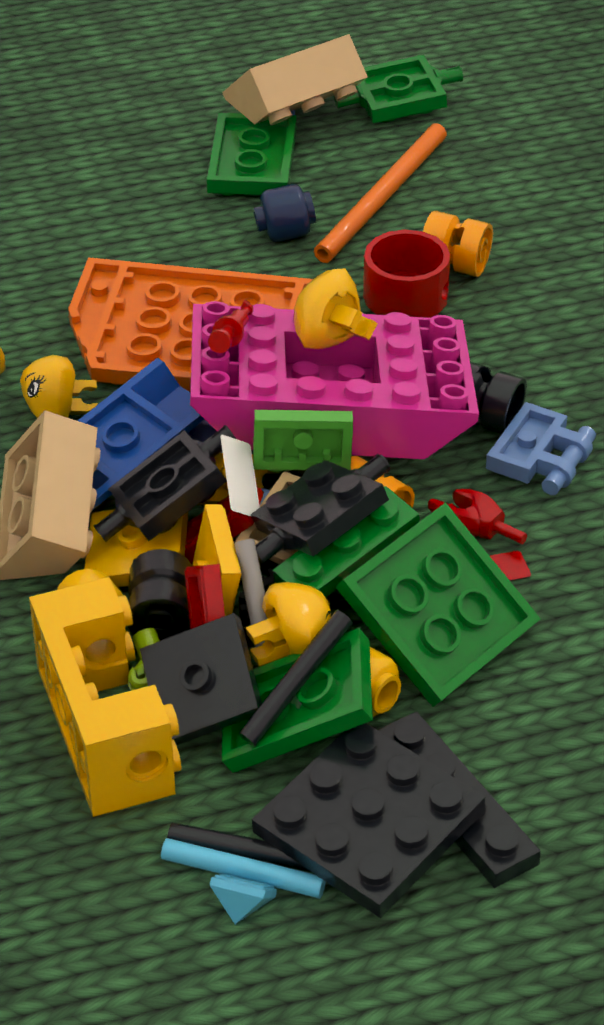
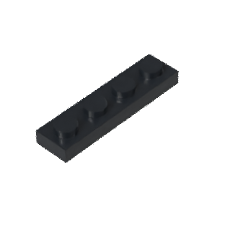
(494, 839)

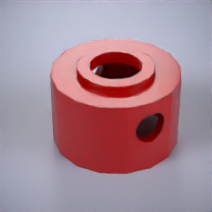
(406, 274)

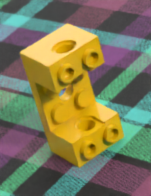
(118, 741)

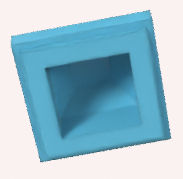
(241, 896)

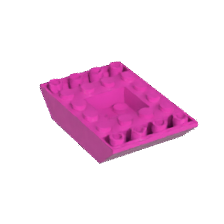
(404, 385)

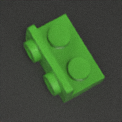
(301, 439)

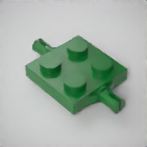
(402, 88)

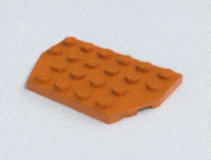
(144, 311)

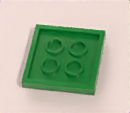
(438, 604)

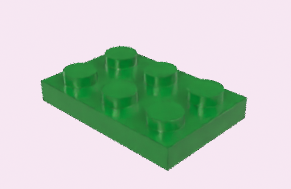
(250, 155)
(328, 703)

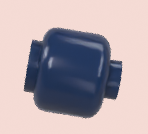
(285, 213)

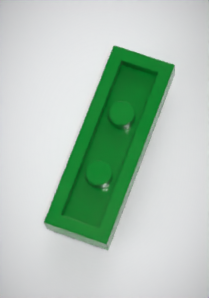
(351, 549)

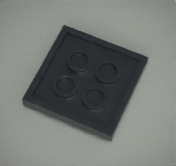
(369, 817)

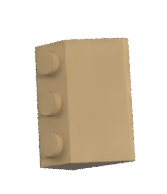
(298, 81)
(47, 498)

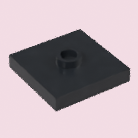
(204, 677)

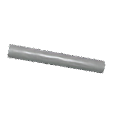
(251, 580)

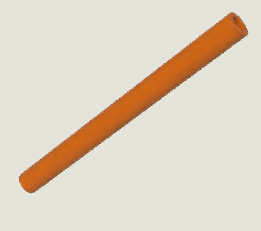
(379, 193)

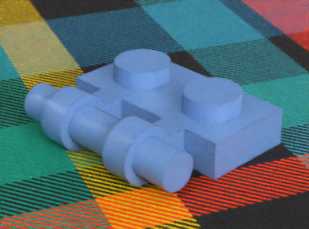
(527, 446)

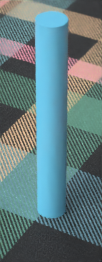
(242, 867)

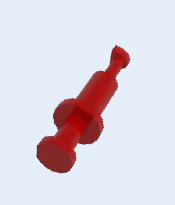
(229, 329)

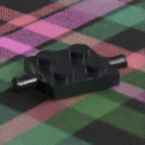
(166, 486)
(319, 507)

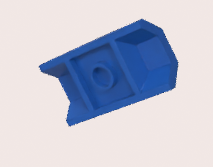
(138, 423)

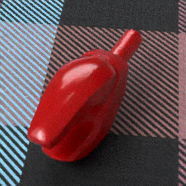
(480, 515)

